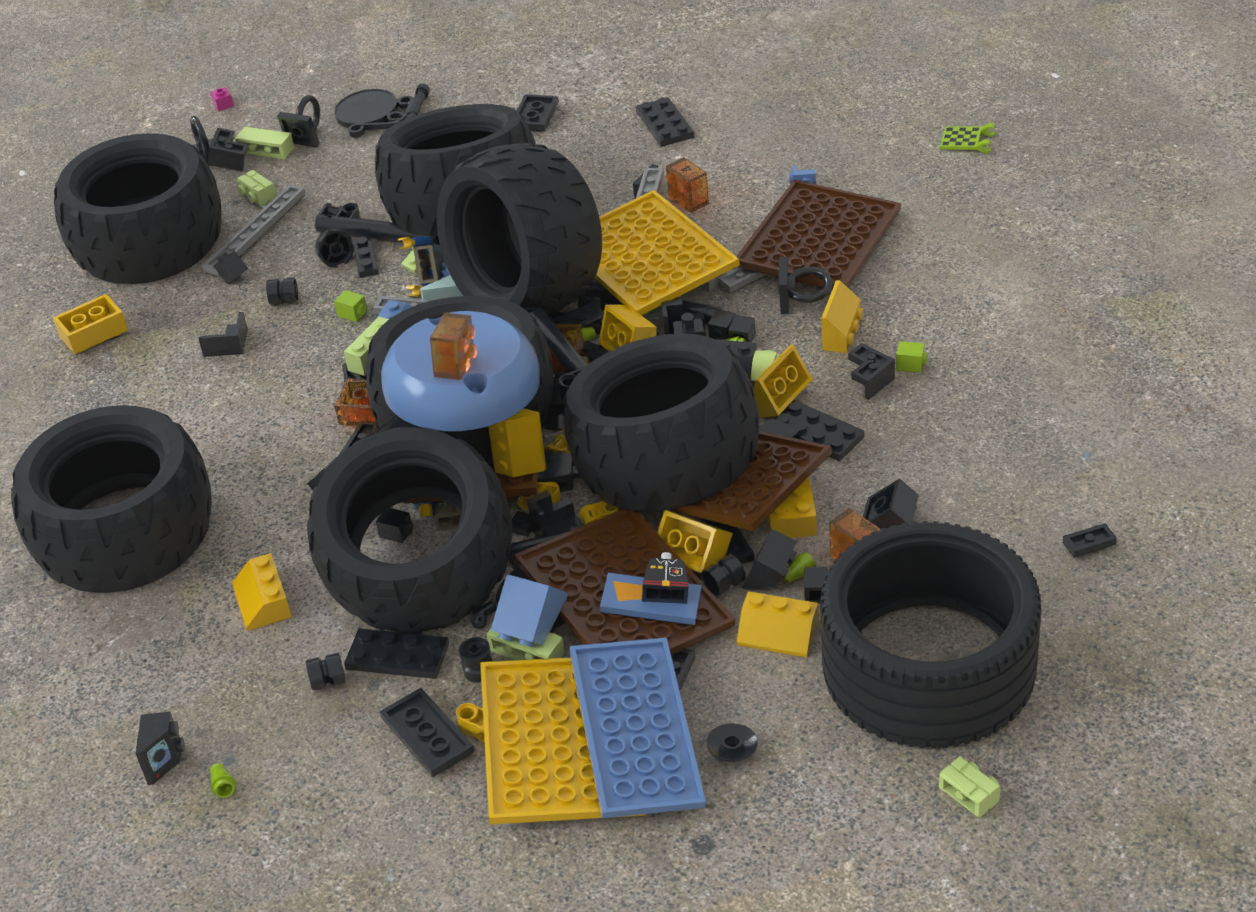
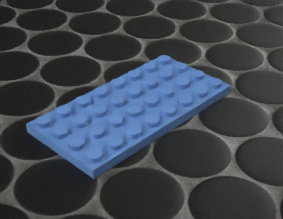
(636, 728)

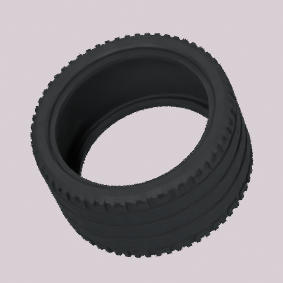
(927, 699)

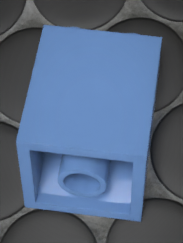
(527, 610)

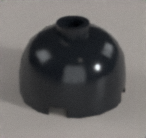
(334, 247)

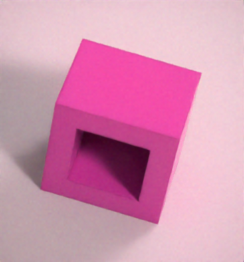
(222, 99)

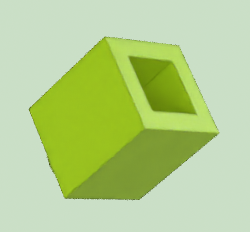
(350, 305)
(911, 357)

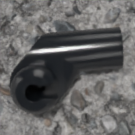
(479, 616)

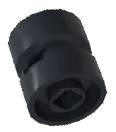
(279, 291)
(723, 574)
(471, 654)
(325, 671)

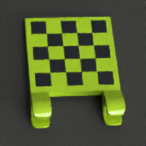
(967, 138)

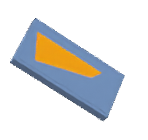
(624, 597)

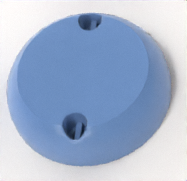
(493, 389)

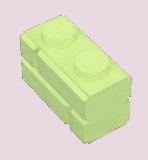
(256, 188)
(970, 786)

